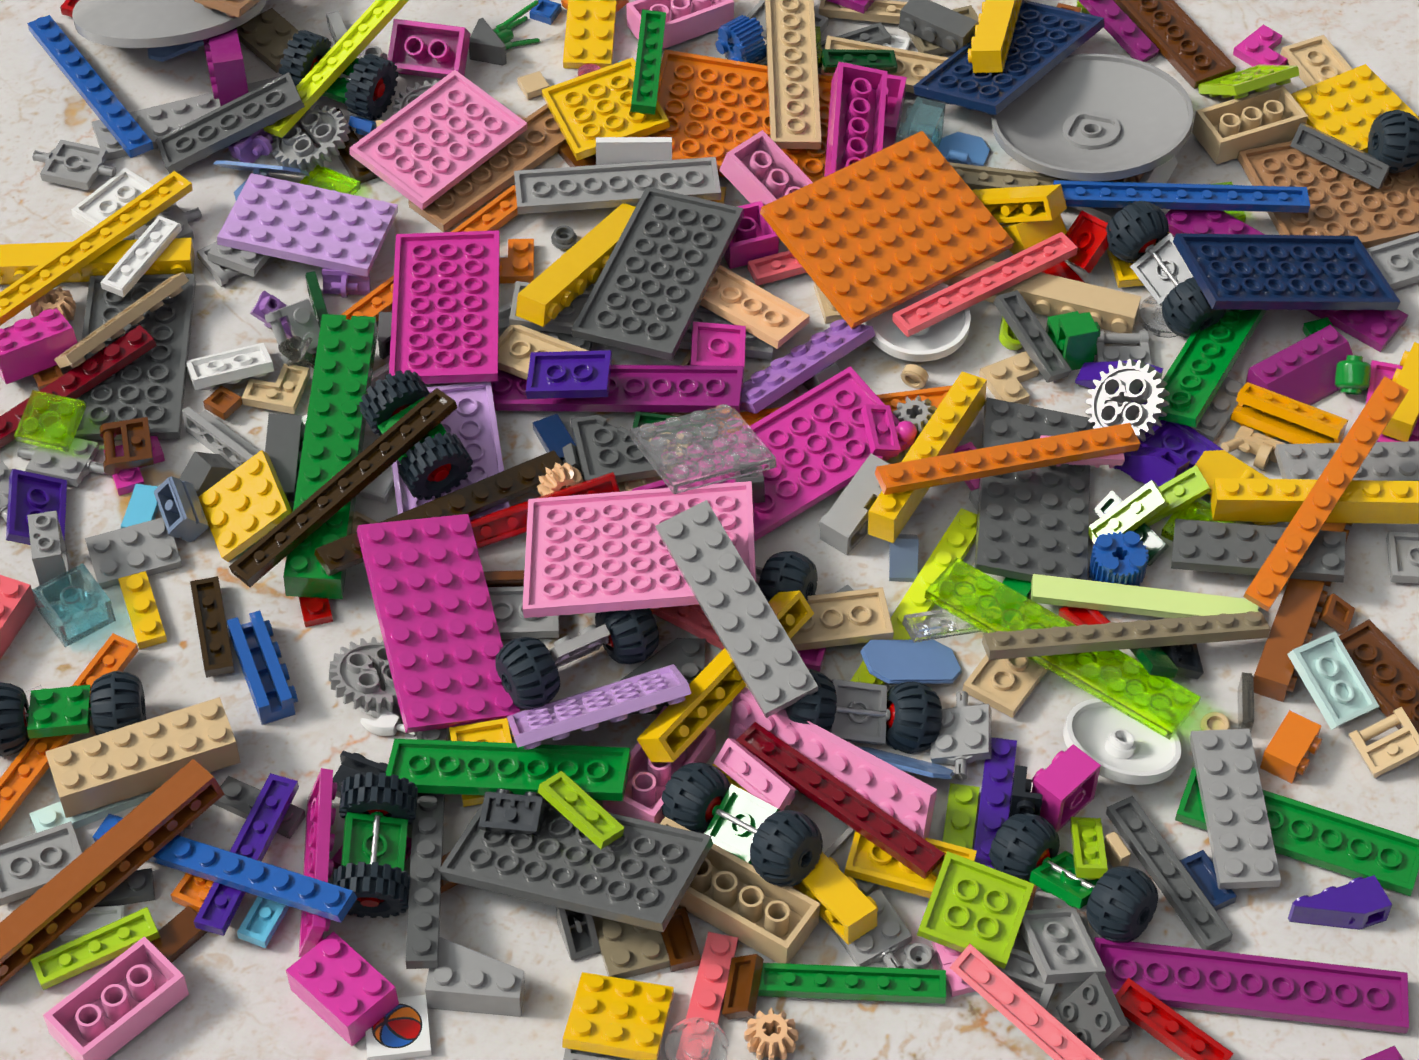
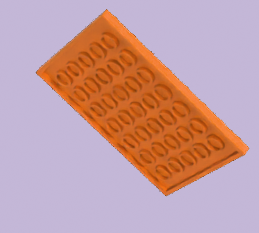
(724, 103)
(886, 228)

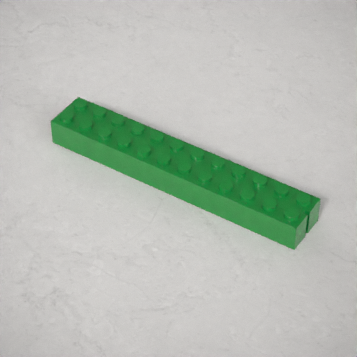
(331, 442)

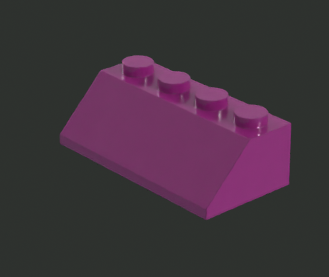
(1305, 368)

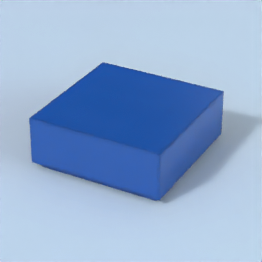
(545, 11)

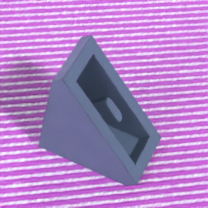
(904, 558)

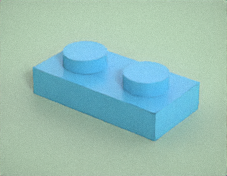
(262, 921)

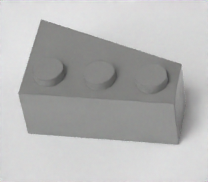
(848, 517)
(474, 983)

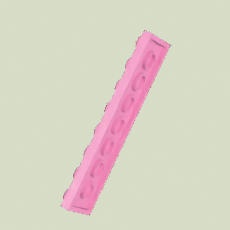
(874, 779)

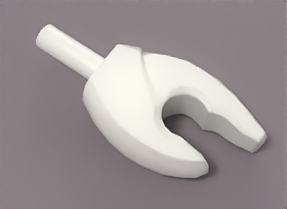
(386, 724)

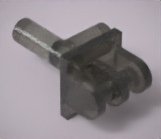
(296, 351)

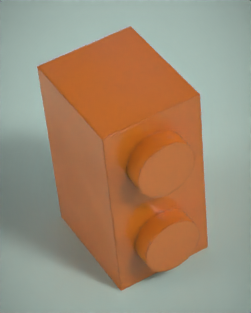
(1291, 746)

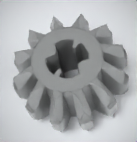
(915, 411)

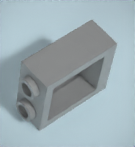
(47, 546)

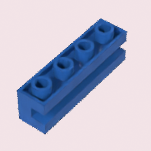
(262, 669)

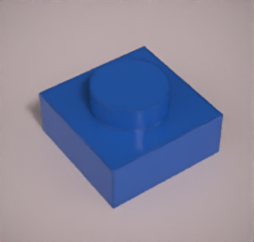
(362, 125)

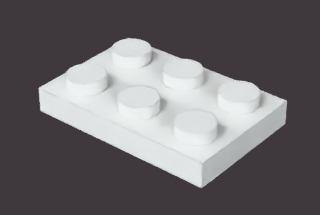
(229, 366)

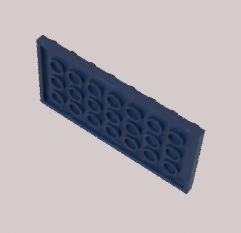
(1039, 43)
(1285, 272)

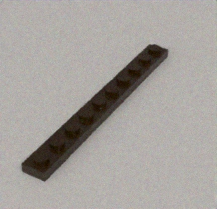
(342, 487)
(468, 500)

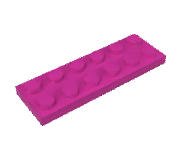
(318, 844)

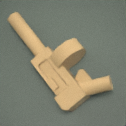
(1254, 443)

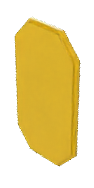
(1224, 465)

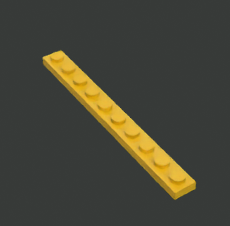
(92, 244)

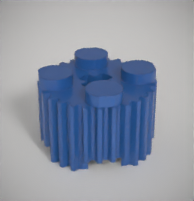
(742, 40)
(1119, 559)

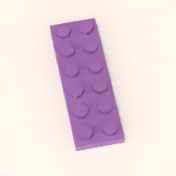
(802, 364)

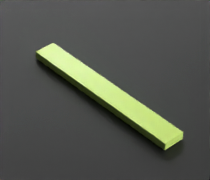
(1132, 598)

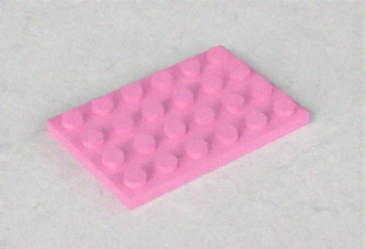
(438, 139)

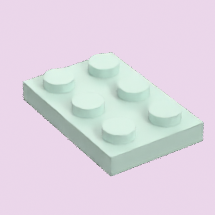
(1333, 680)

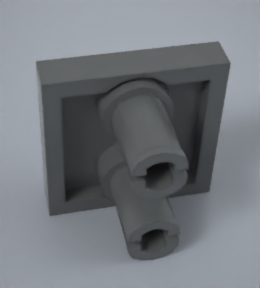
(1095, 1014)

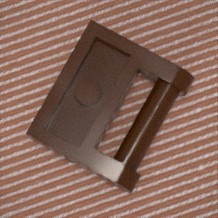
(136, 445)

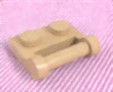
(1391, 750)

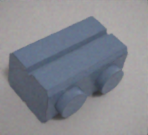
(181, 509)

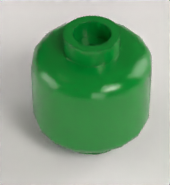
(1353, 375)

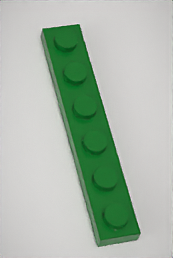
(648, 62)
(853, 983)

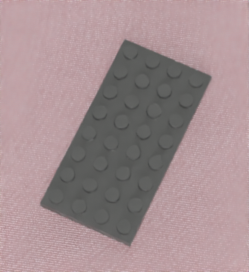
(658, 273)
(153, 382)
(1033, 516)
(628, 881)

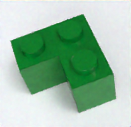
(1074, 337)

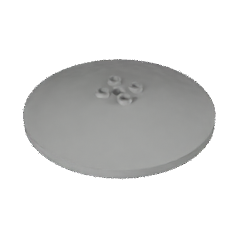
(152, 22)
(1131, 107)

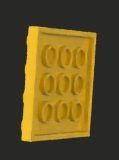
(1349, 105)
(600, 107)

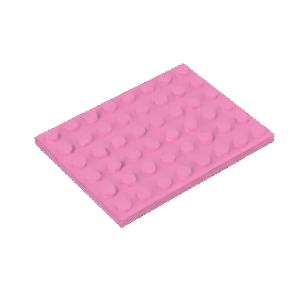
(606, 551)

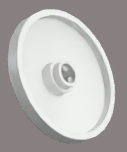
(927, 344)
(1120, 744)

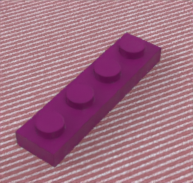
(1122, 29)

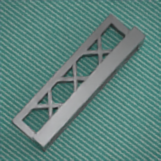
(218, 437)

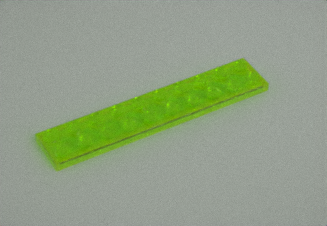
(1104, 674)

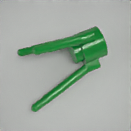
(504, 29)

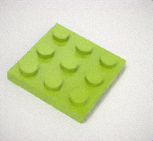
(1249, 79)
(975, 908)

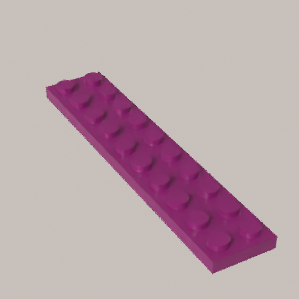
(1368, 326)
(636, 389)
(1261, 985)

